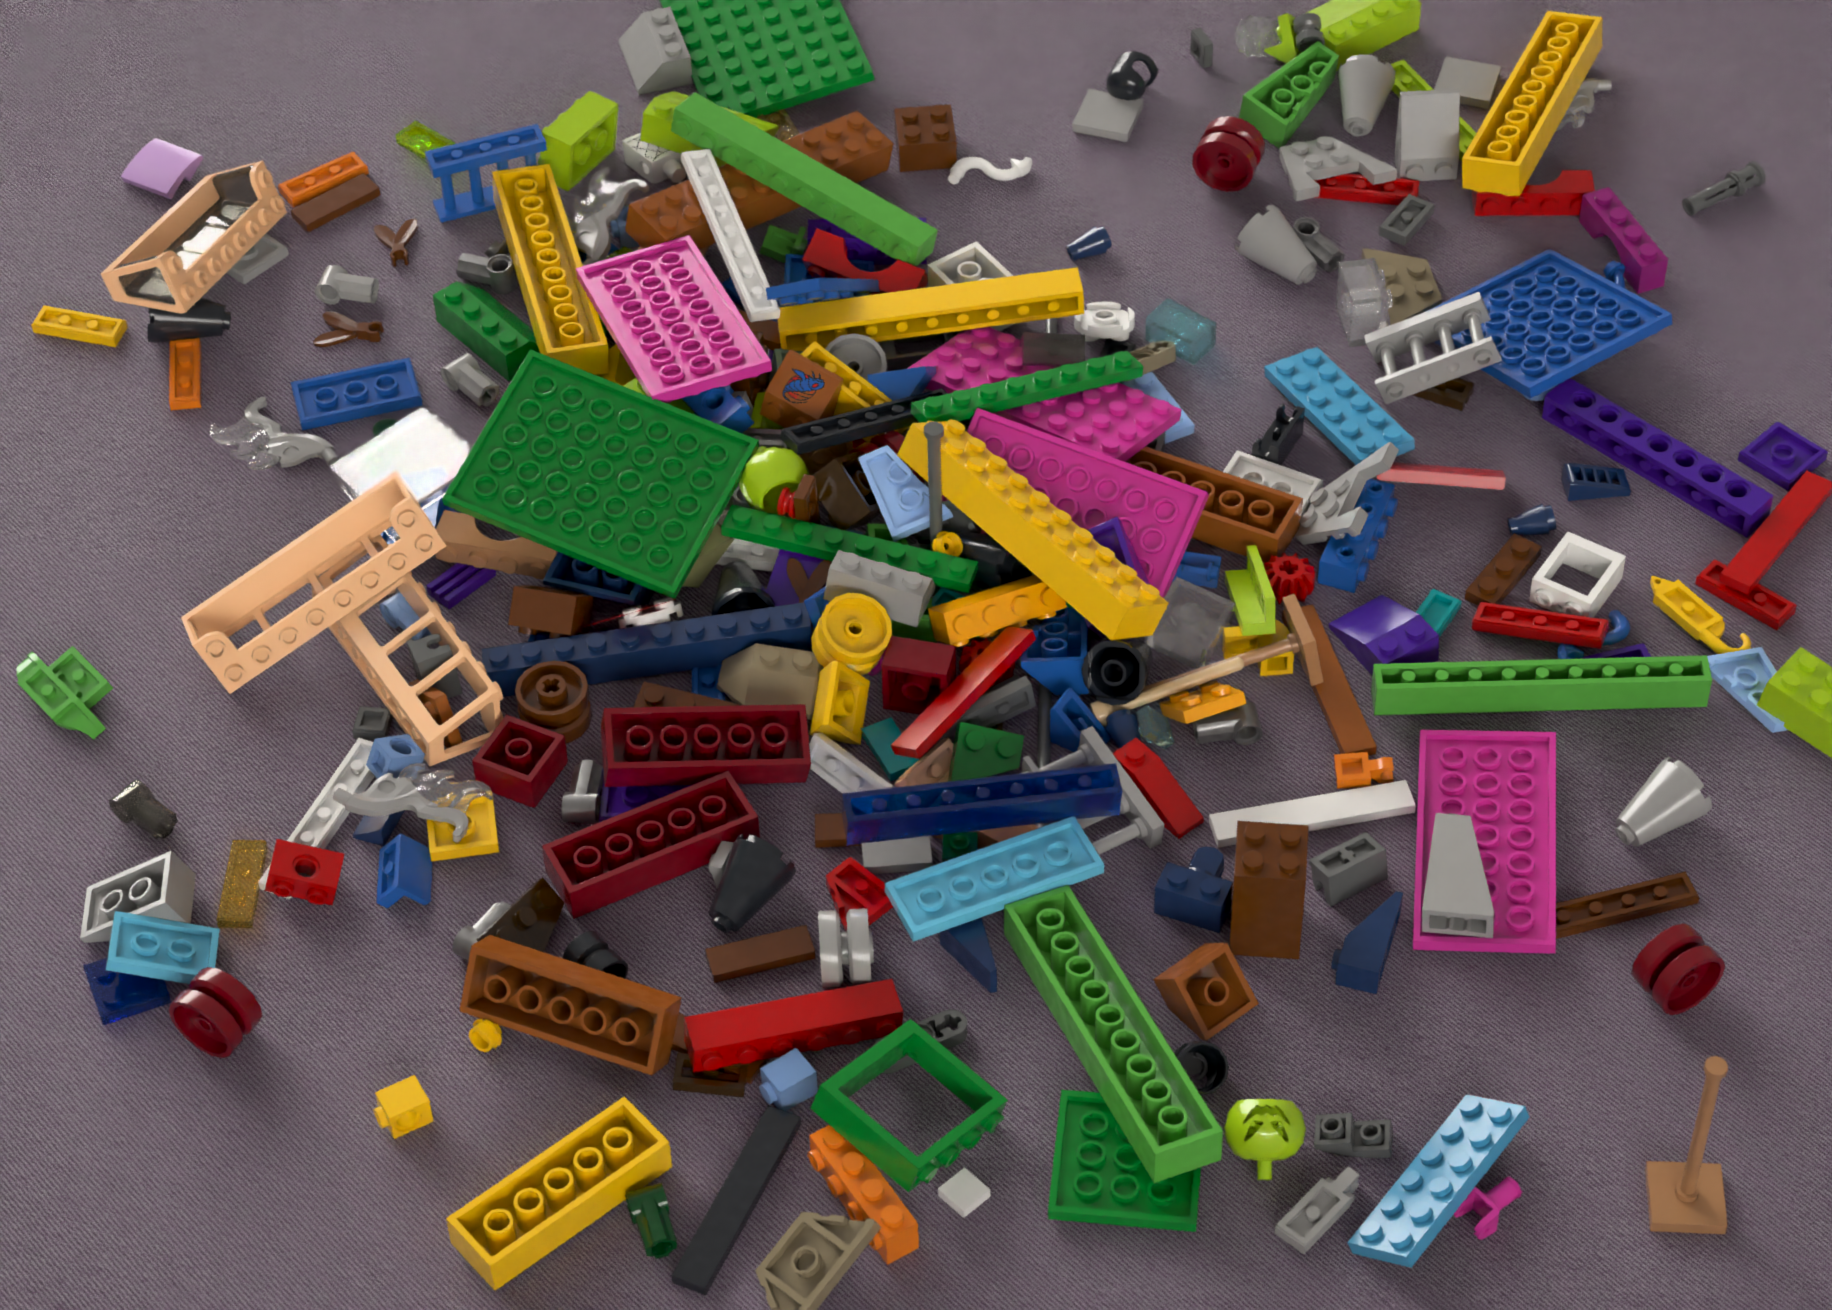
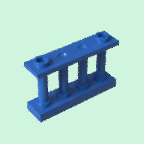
(473, 155)

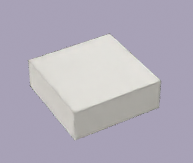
(964, 1192)

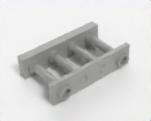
(1427, 328)
(1143, 818)

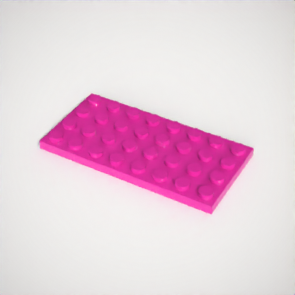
(673, 320)
(1103, 419)
(1096, 487)
(1511, 795)

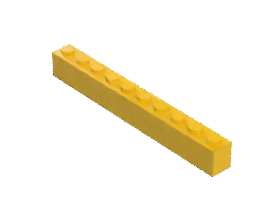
(934, 309)

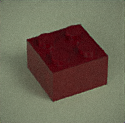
(915, 673)
(520, 760)

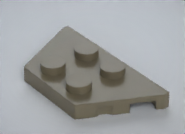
(1409, 282)
(812, 1259)

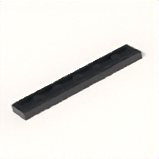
(853, 424)
(736, 1200)

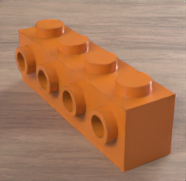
(864, 1193)

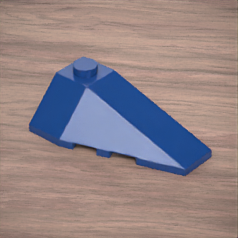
(1059, 652)

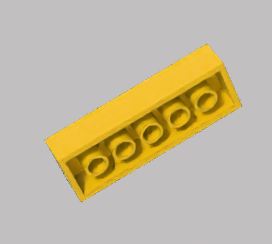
(559, 1193)

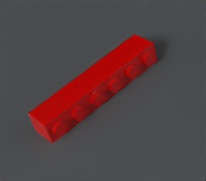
(797, 1022)

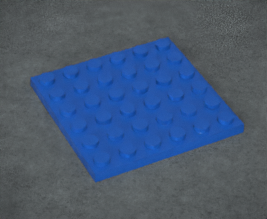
(1557, 321)

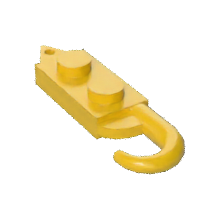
(1693, 614)

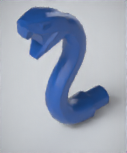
(1621, 630)

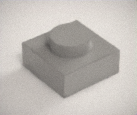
(718, 861)

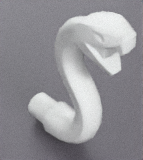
(1018, 169)

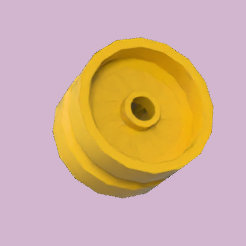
(852, 632)

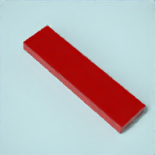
(1358, 189)
(1540, 625)

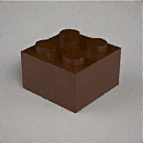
(925, 138)
(551, 610)

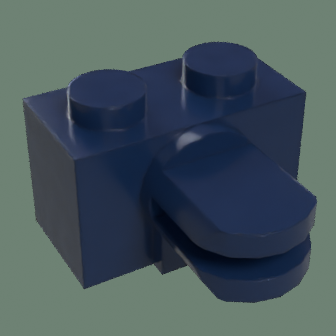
(1196, 892)

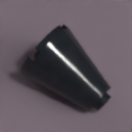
(201, 320)
(995, 563)
(739, 590)
(1117, 670)
(748, 882)

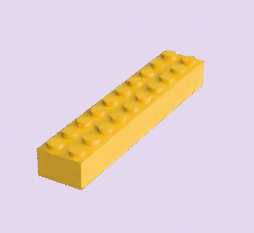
(1532, 104)
(545, 268)
(1038, 533)

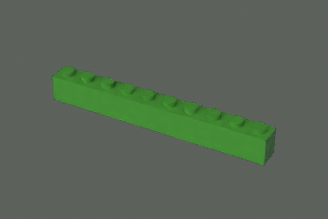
(804, 180)
(1541, 685)

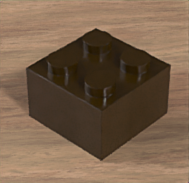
(846, 492)

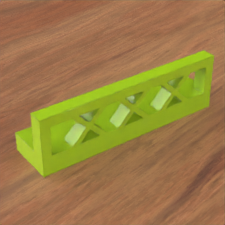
(1252, 596)

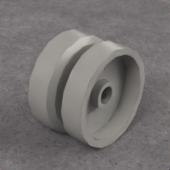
(859, 354)
(845, 948)

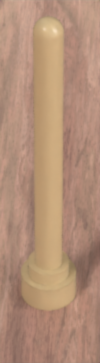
(1103, 710)

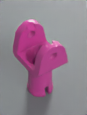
(1489, 1204)

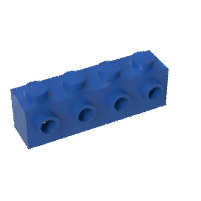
(1347, 559)

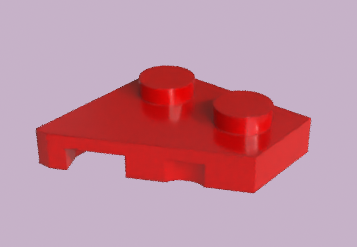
(857, 888)

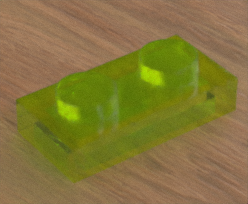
(421, 138)

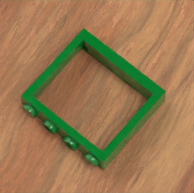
(878, 1144)

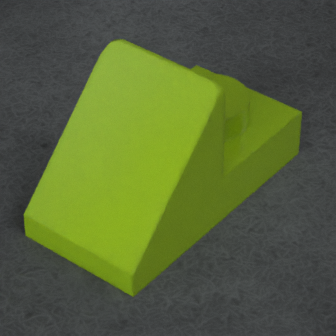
(1287, 49)

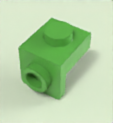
(781, 242)

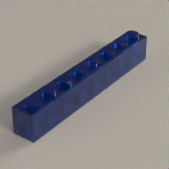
(981, 804)

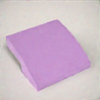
(161, 167)

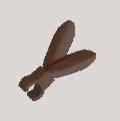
(397, 241)
(347, 330)
(802, 585)

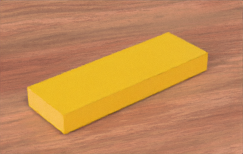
(79, 326)

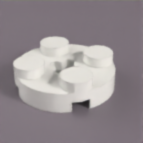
(1105, 321)
(652, 615)

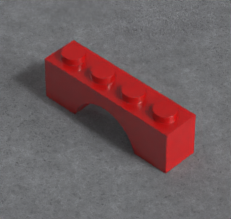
(1551, 199)
(829, 258)

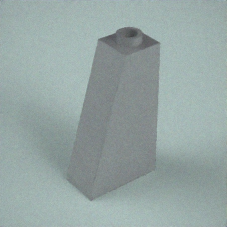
(1456, 884)

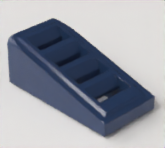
(1585, 483)

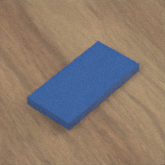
(356, 393)

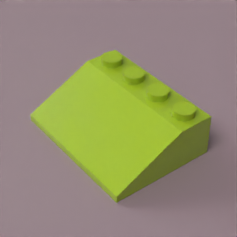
(1366, 25)
(658, 123)

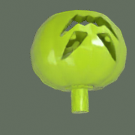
(768, 474)
(1264, 1132)

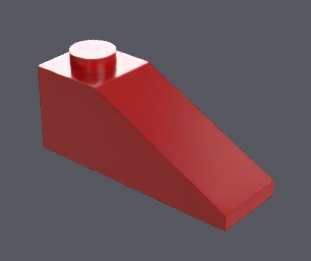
(1159, 788)

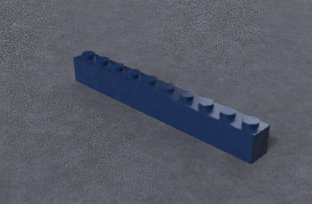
(654, 647)

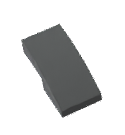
(1352, 1138)

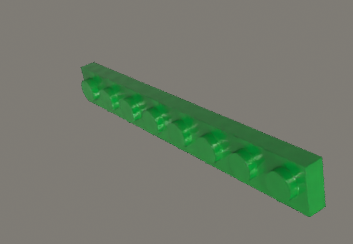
(1029, 388)
(825, 542)

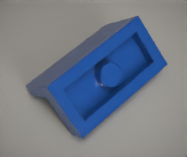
(404, 871)

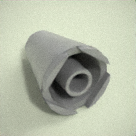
(1363, 91)
(1276, 246)
(1663, 804)

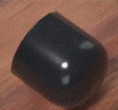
(1127, 83)
(1199, 1055)

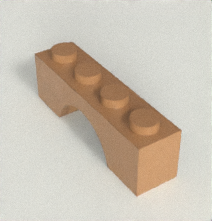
(470, 547)

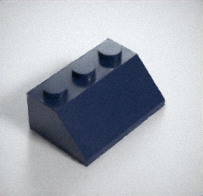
(584, 578)

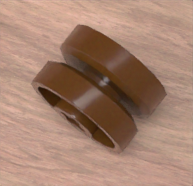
(555, 698)

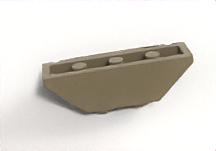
(771, 677)

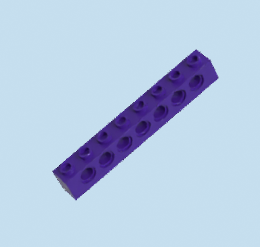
(1657, 457)

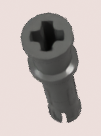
(1734, 184)

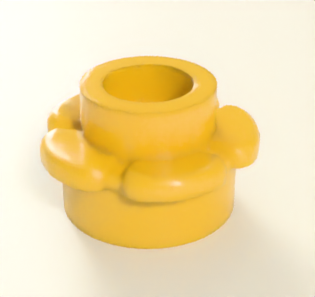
(951, 540)
(485, 1035)

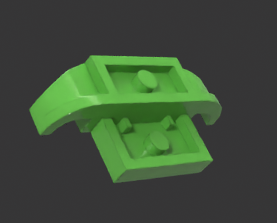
(65, 690)

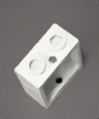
(1583, 556)

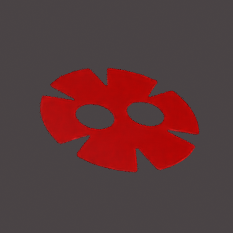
(620, 615)

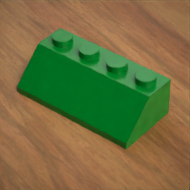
(485, 327)

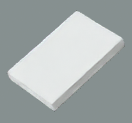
(1274, 476)

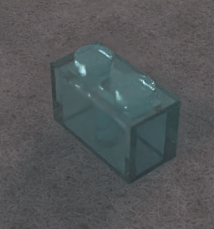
(1187, 329)

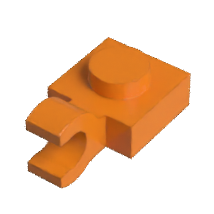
(1357, 770)

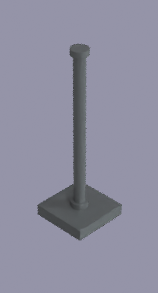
(934, 432)

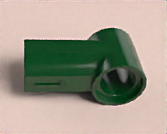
(650, 1212)

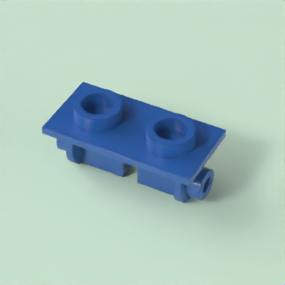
(1199, 569)

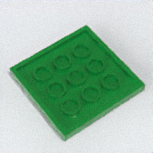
(1104, 1180)

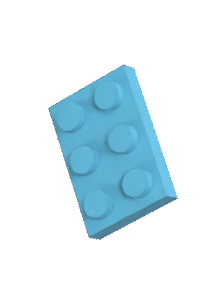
(160, 947)

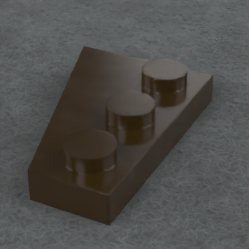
(529, 918)

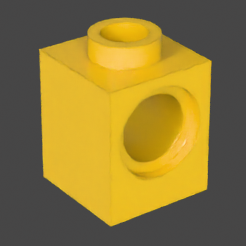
(403, 1107)

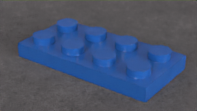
(821, 290)

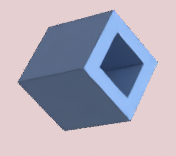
(788, 1080)

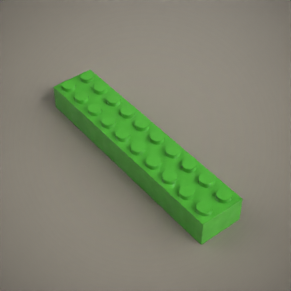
(1113, 1034)

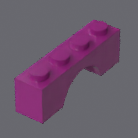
(1643, 260)

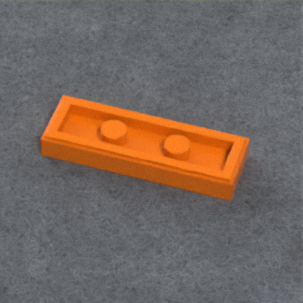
(322, 179)
(185, 374)

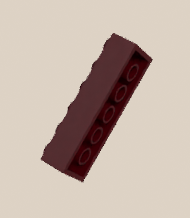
(702, 741)
(648, 844)

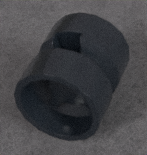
(593, 952)

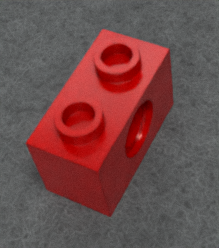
(295, 858)

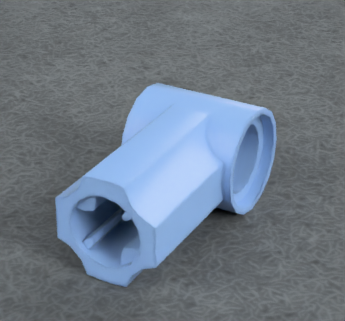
(399, 613)

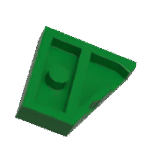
(983, 752)

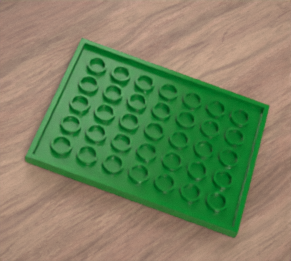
(769, 51)
(601, 473)

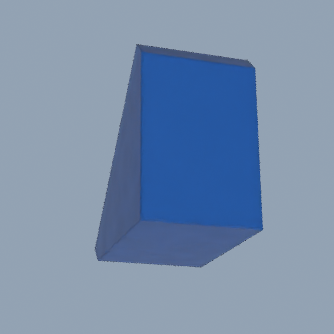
(903, 382)
(1069, 718)

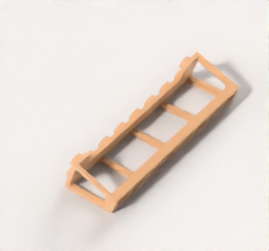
(301, 563)
(391, 686)

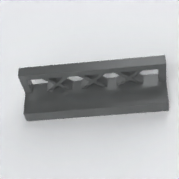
(996, 705)

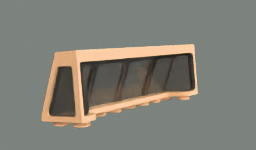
(197, 240)

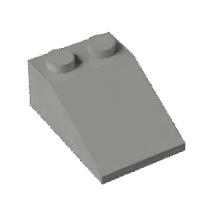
(1428, 135)
(151, 889)

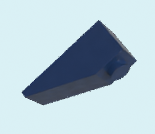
(1367, 948)
(972, 950)

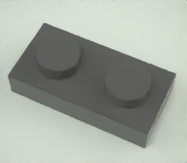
(1406, 219)

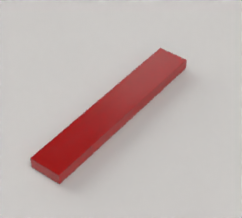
(1776, 532)
(963, 692)

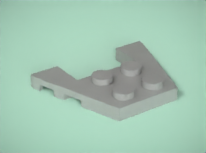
(1328, 158)
(1333, 506)

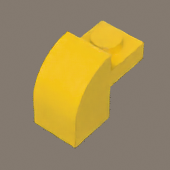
(1235, 644)

